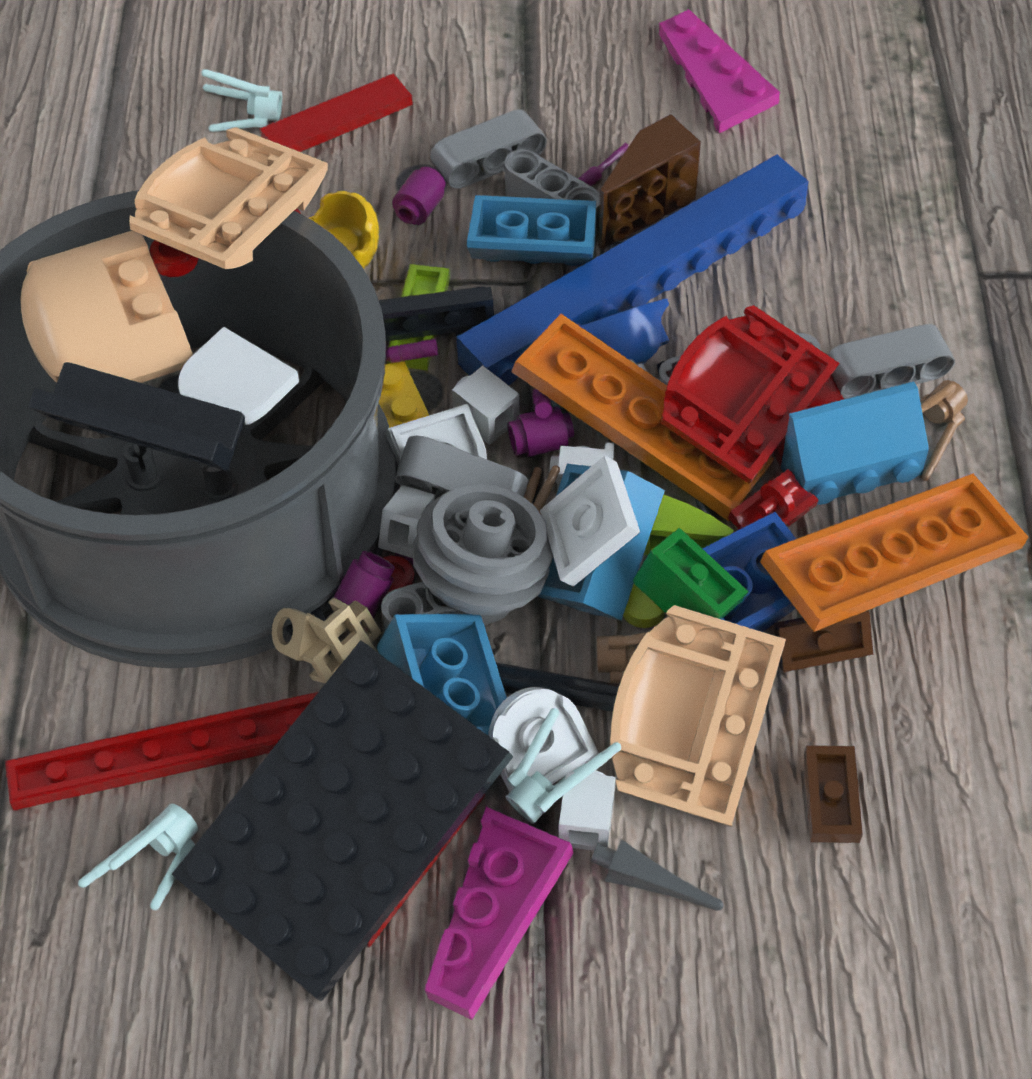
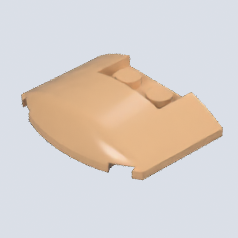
(225, 196)
(103, 311)
(693, 712)

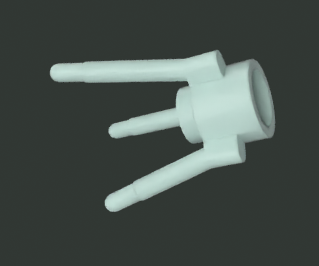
(261, 101)
(536, 793)
(165, 834)

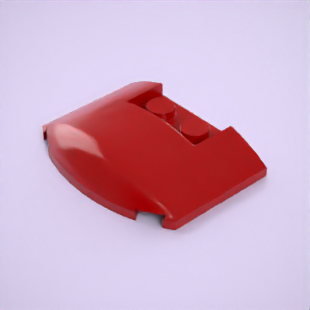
(739, 388)

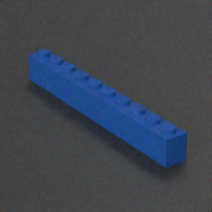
(642, 264)

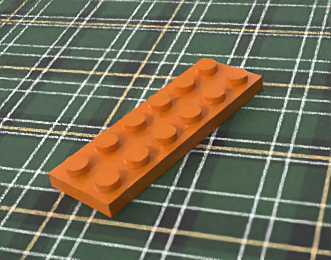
(627, 409)
(892, 551)

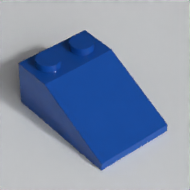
(741, 558)

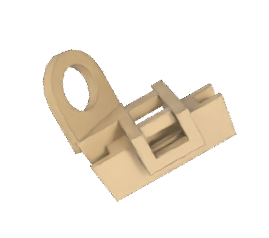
(315, 638)

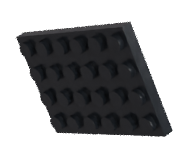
(341, 818)

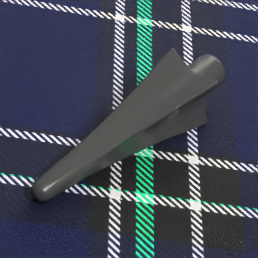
(636, 870)

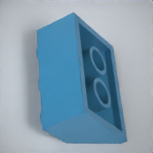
(532, 230)
(857, 443)
(609, 585)
(449, 659)

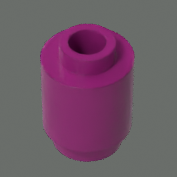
(419, 196)
(540, 435)
(366, 582)

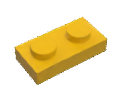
(400, 396)

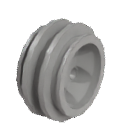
(498, 553)

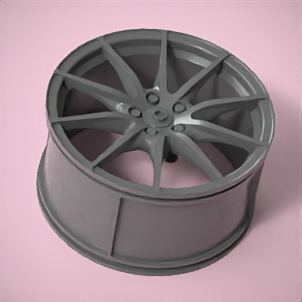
(200, 549)

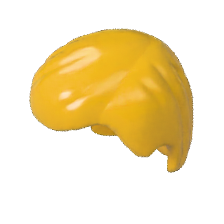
(351, 222)

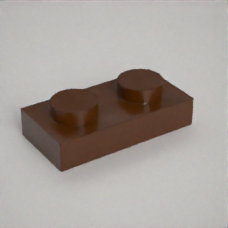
(831, 644)
(832, 794)

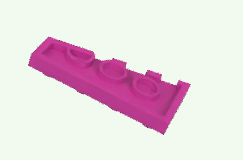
(722, 78)
(501, 894)

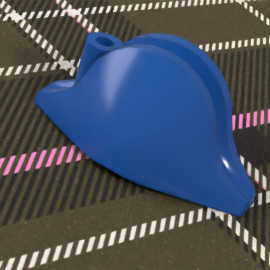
(633, 332)

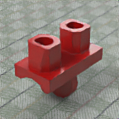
(779, 495)

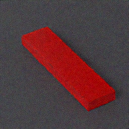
(339, 114)

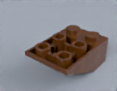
(649, 180)

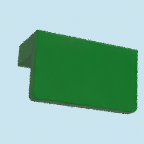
(688, 577)

